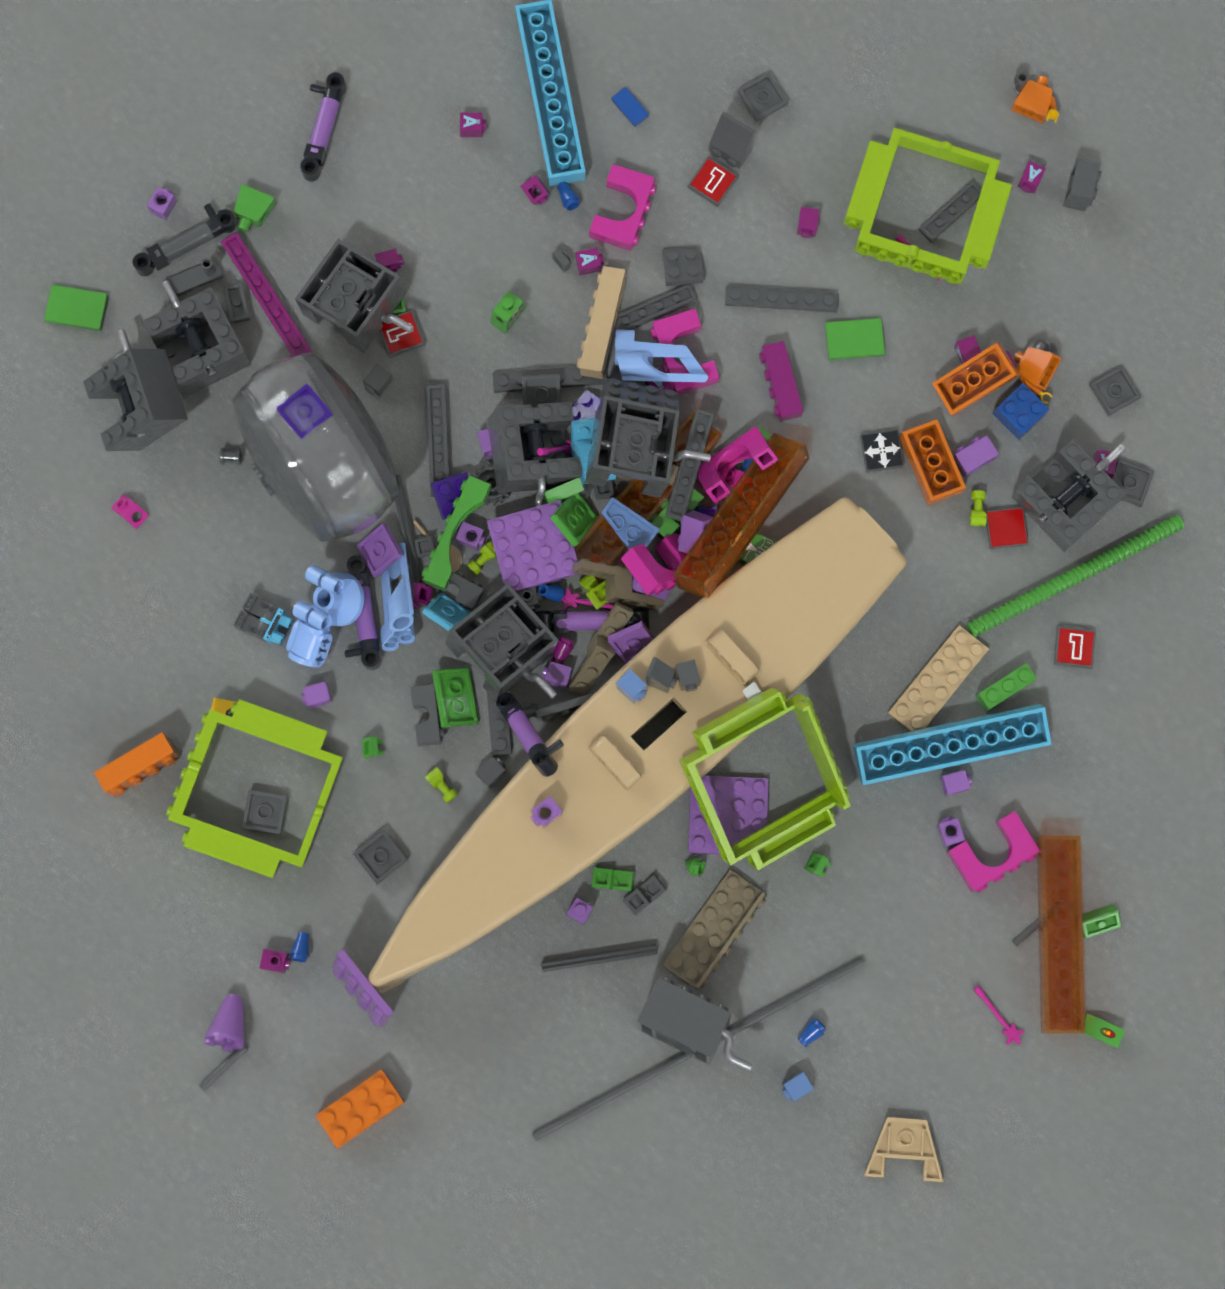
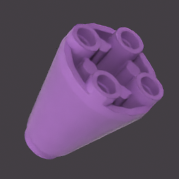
(227, 1025)

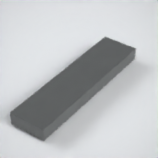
(951, 211)

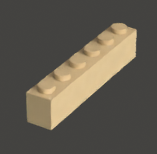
(602, 322)

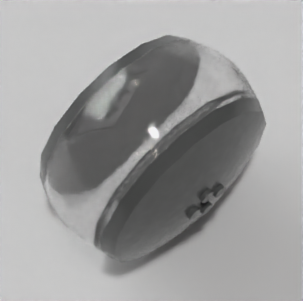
(339, 471)

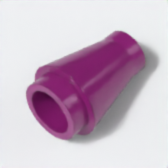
(562, 650)

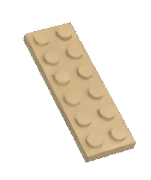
(938, 680)

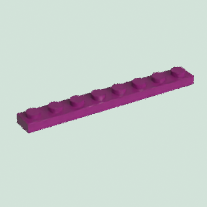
(265, 295)

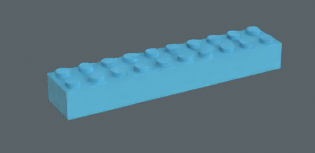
(550, 92)
(951, 744)

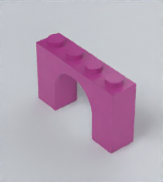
(639, 188)
(667, 332)
(748, 446)
(649, 573)
(1020, 849)

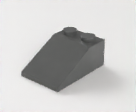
(731, 141)

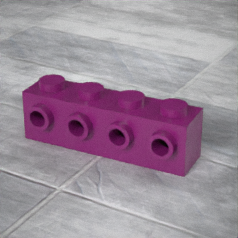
(781, 381)

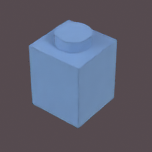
(632, 686)
(797, 1087)

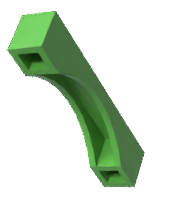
(472, 498)

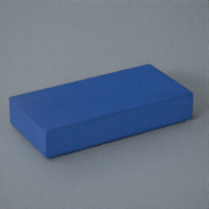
(630, 107)

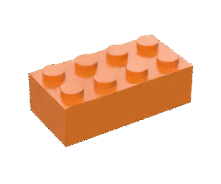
(975, 379)
(932, 462)
(137, 764)
(360, 1108)

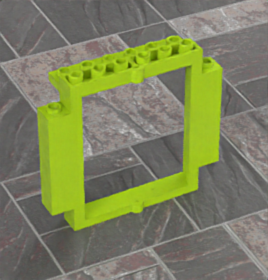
(983, 227)
(799, 824)
(229, 845)

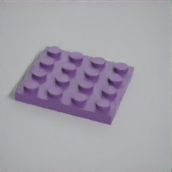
(531, 547)
(740, 807)
(358, 985)

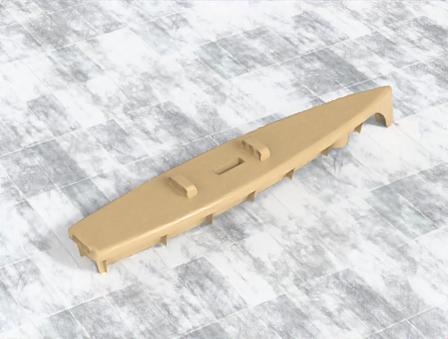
(758, 626)

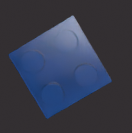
(1021, 411)

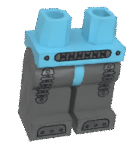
(269, 623)

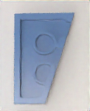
(629, 525)

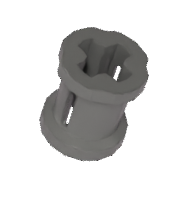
(230, 456)

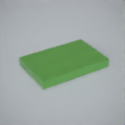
(76, 307)
(854, 339)
(574, 518)
(455, 697)

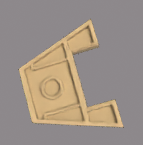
(905, 1140)

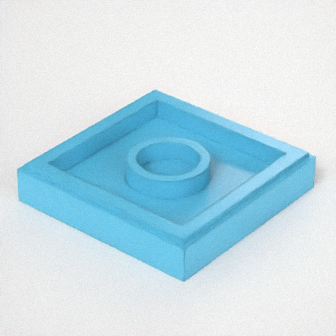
(445, 611)

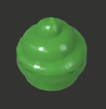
(695, 866)

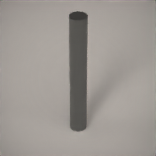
(1026, 933)
(222, 1068)

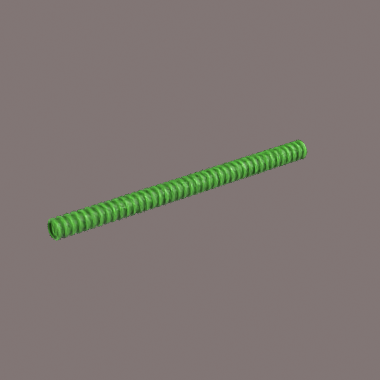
(1075, 575)

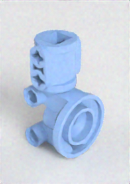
(336, 603)

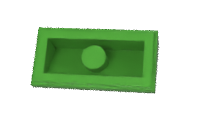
(563, 491)
(1100, 921)

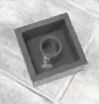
(1082, 185)

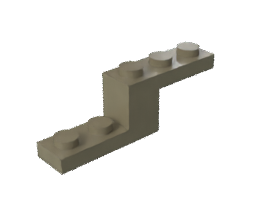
(618, 584)
(599, 650)

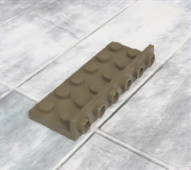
(714, 930)

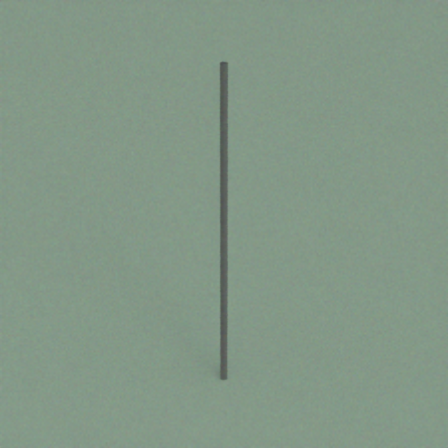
(683, 1057)

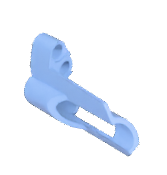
(636, 360)
(397, 606)

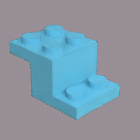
(581, 443)

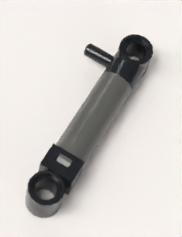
(162, 254)

